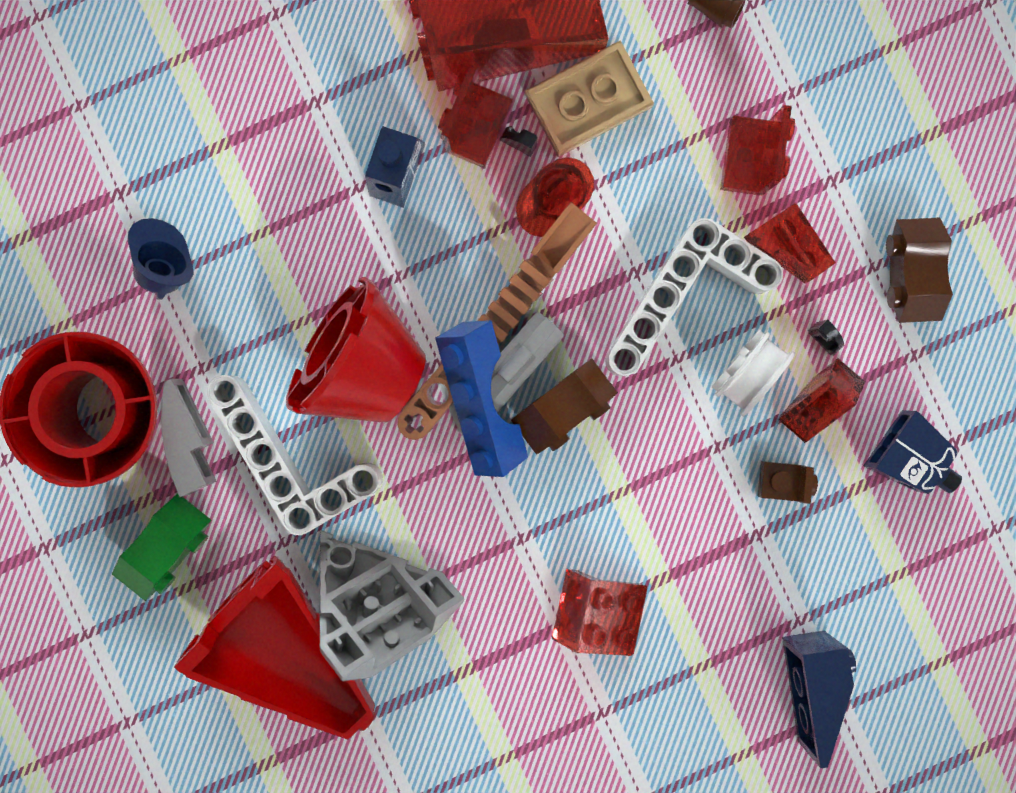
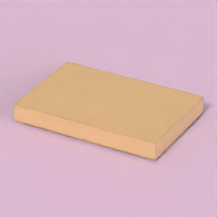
(589, 98)

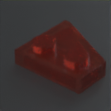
(792, 244)

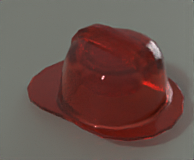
(551, 192)

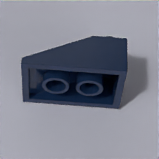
(820, 689)

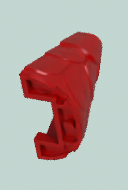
(269, 654)

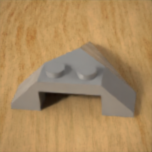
(376, 607)

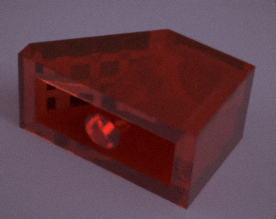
(823, 400)

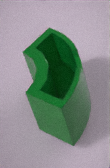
(162, 547)

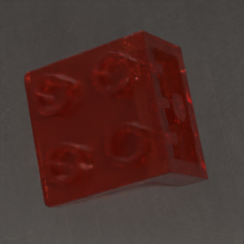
(474, 120)
(756, 152)
(599, 614)

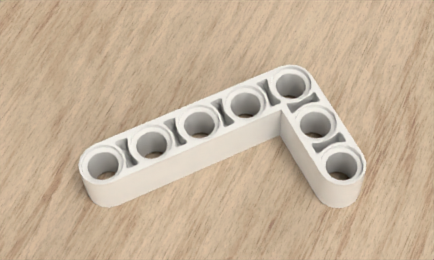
(677, 287)
(281, 463)

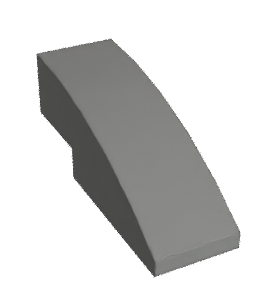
(183, 439)

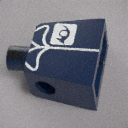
(393, 165)
(915, 455)

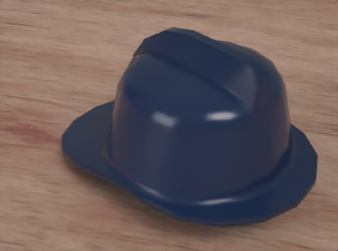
(159, 256)

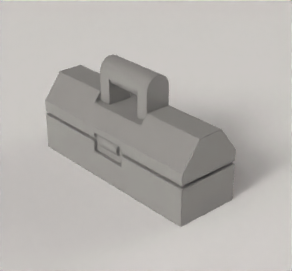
(523, 357)

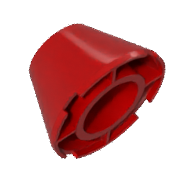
(358, 361)
(42, 415)

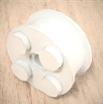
(753, 372)

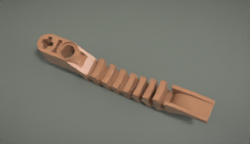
(514, 301)

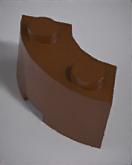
(919, 270)
(564, 407)

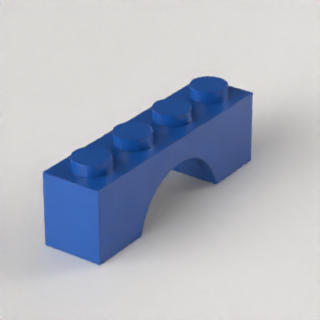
(468, 362)

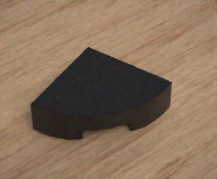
(523, 141)
(827, 336)

